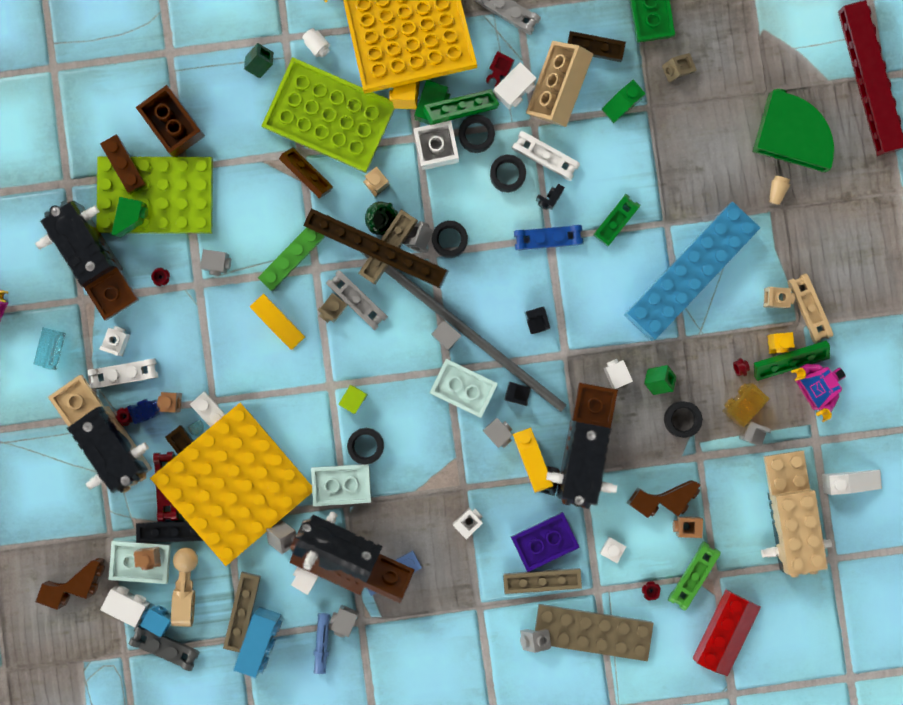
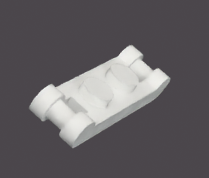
(546, 155)
(123, 373)

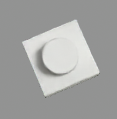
(613, 550)

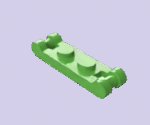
(694, 576)

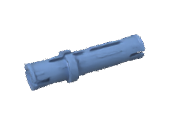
(321, 643)

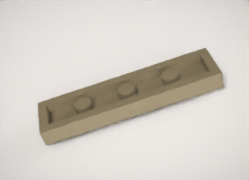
(395, 235)
(542, 581)
(241, 611)

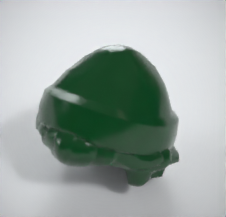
(379, 217)

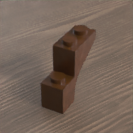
(674, 500)
(82, 584)

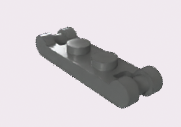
(164, 648)

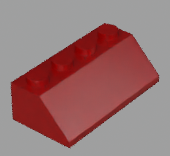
(726, 633)

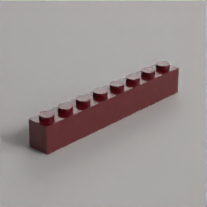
(871, 77)

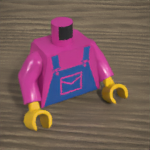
(820, 387)

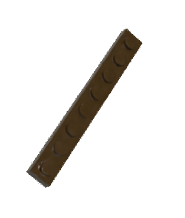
(376, 248)

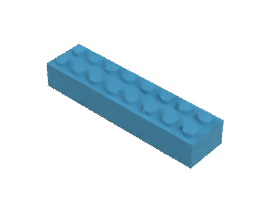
(692, 271)

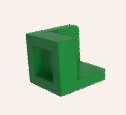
(660, 380)

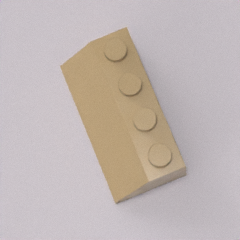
(559, 83)

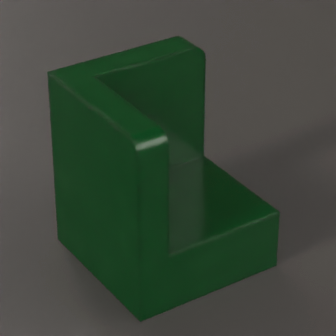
(258, 60)

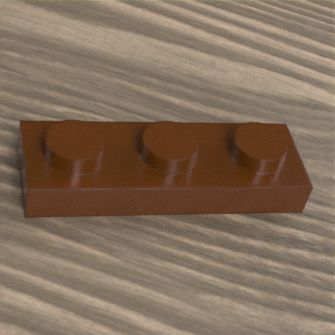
(123, 164)
(306, 172)

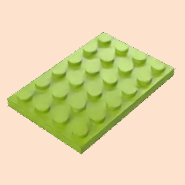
(328, 115)
(175, 192)

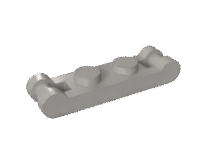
(512, 13)
(356, 300)

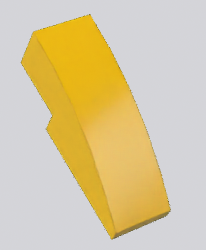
(277, 321)

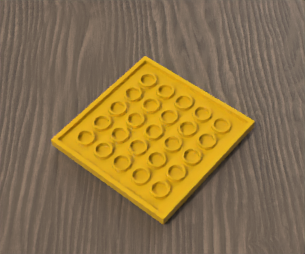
(408, 40)
(232, 484)

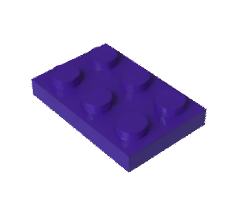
(545, 542)

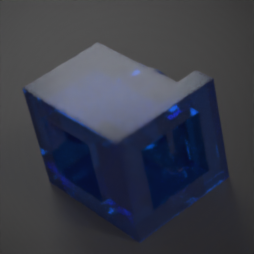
(144, 411)

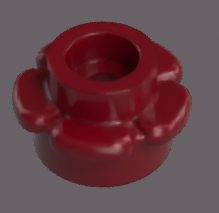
(165, 276)
(741, 367)
(124, 422)
(656, 590)

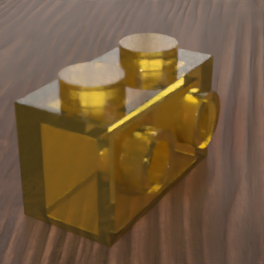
(745, 404)

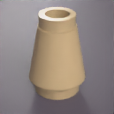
(779, 187)

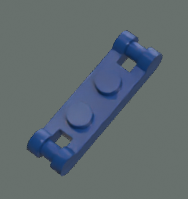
(548, 237)

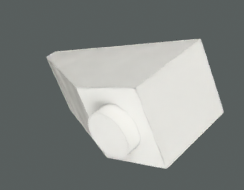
(851, 482)

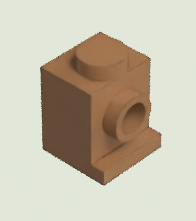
(169, 402)
(695, 527)
(147, 558)

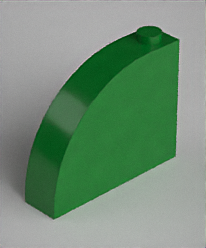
(794, 132)

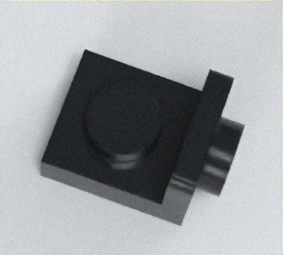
(553, 196)

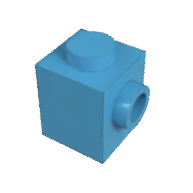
(156, 620)

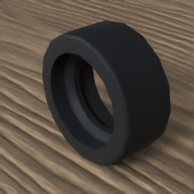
(476, 119)
(508, 159)
(449, 253)
(697, 419)
(351, 449)

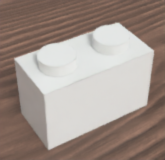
(514, 86)
(125, 605)

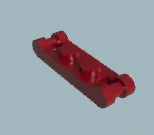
(162, 501)

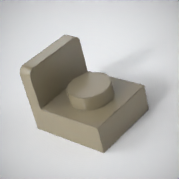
(679, 67)
(332, 308)

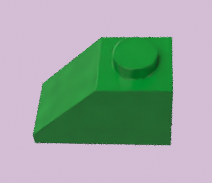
(623, 101)
(128, 216)

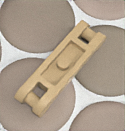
(810, 308)

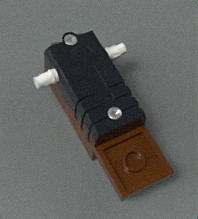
(88, 256)
(586, 448)
(347, 559)

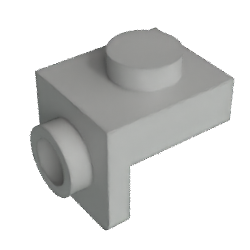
(535, 640)

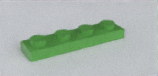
(290, 258)

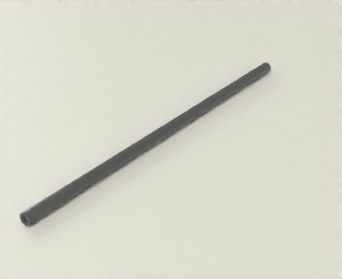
(474, 337)

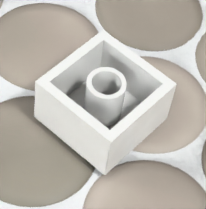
(436, 145)

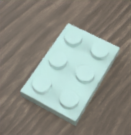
(463, 388)
(341, 485)
(123, 564)

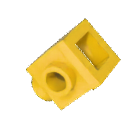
(780, 342)

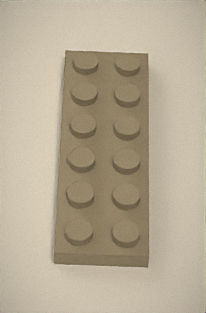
(595, 632)

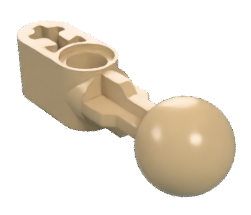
(183, 595)

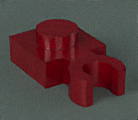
(500, 66)

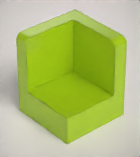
(352, 399)

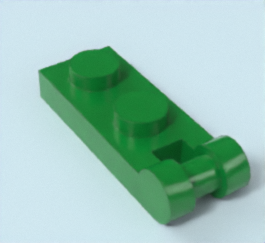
(616, 220)

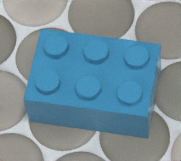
(258, 642)

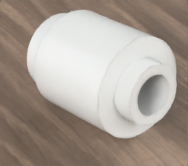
(316, 43)

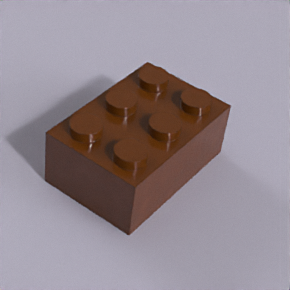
(170, 121)

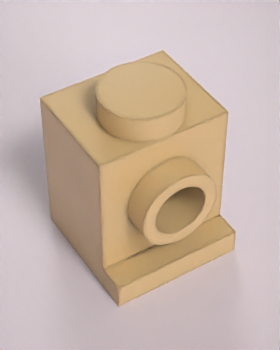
(376, 181)
(772, 300)

